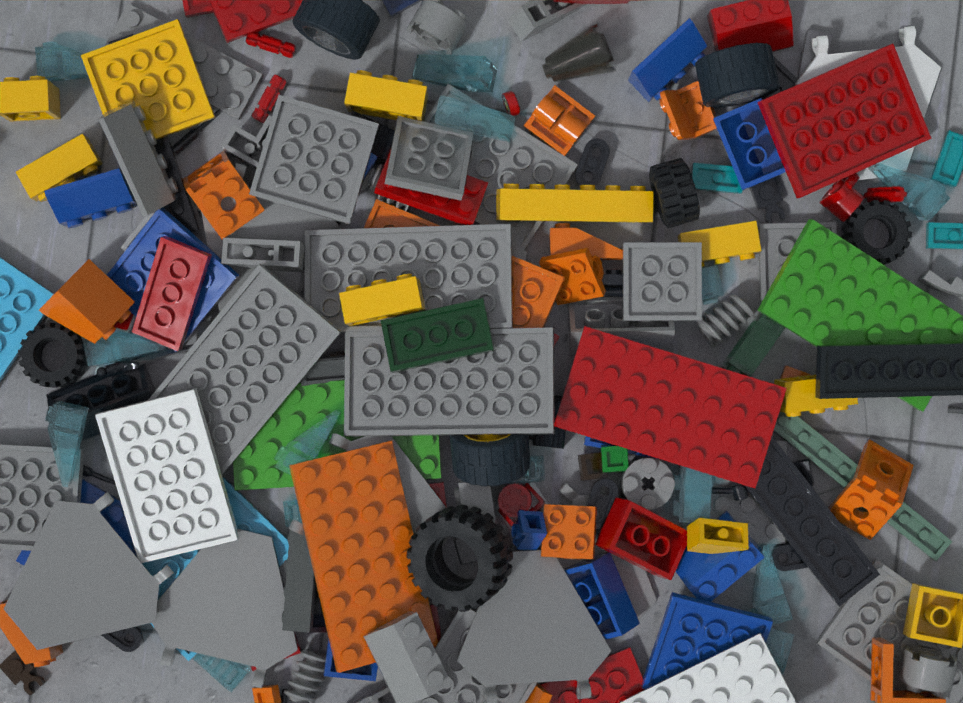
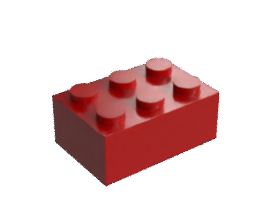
(643, 538)

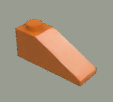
(566, 239)

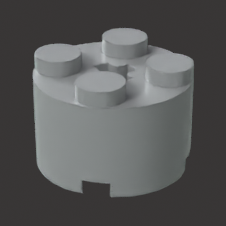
(437, 26)
(661, 483)
(928, 670)

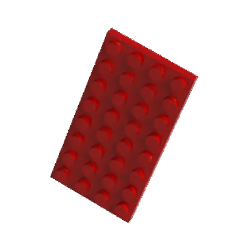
(670, 407)

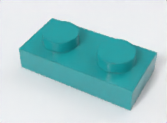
(715, 178)
(944, 236)

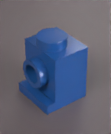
(524, 532)

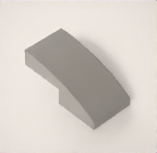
(952, 287)

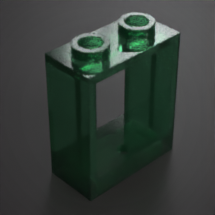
(753, 345)

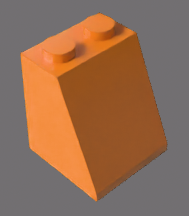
(89, 304)
(23, 646)

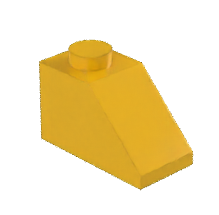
(716, 536)

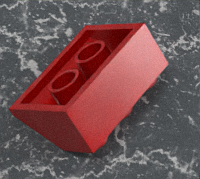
(752, 23)

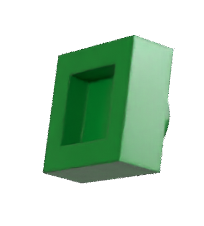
(614, 458)

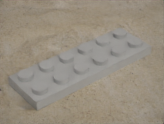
(225, 80)

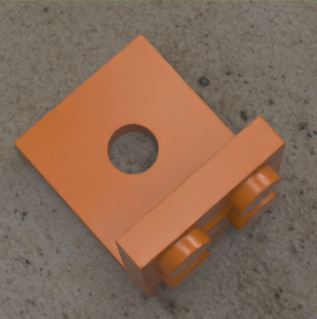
(213, 183)
(874, 490)
(882, 678)

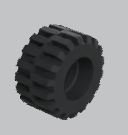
(674, 192)
(893, 220)
(32, 355)

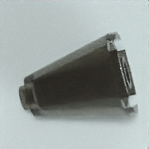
(580, 57)

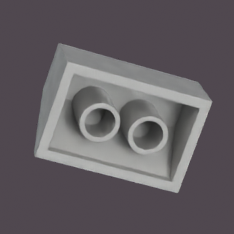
(407, 659)

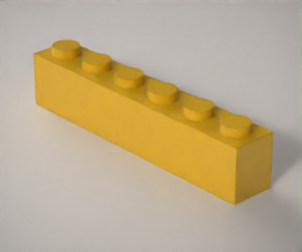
(574, 205)

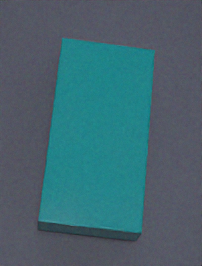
(950, 160)

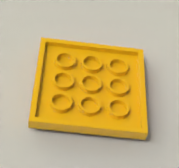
(154, 73)

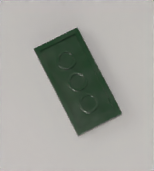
(437, 335)

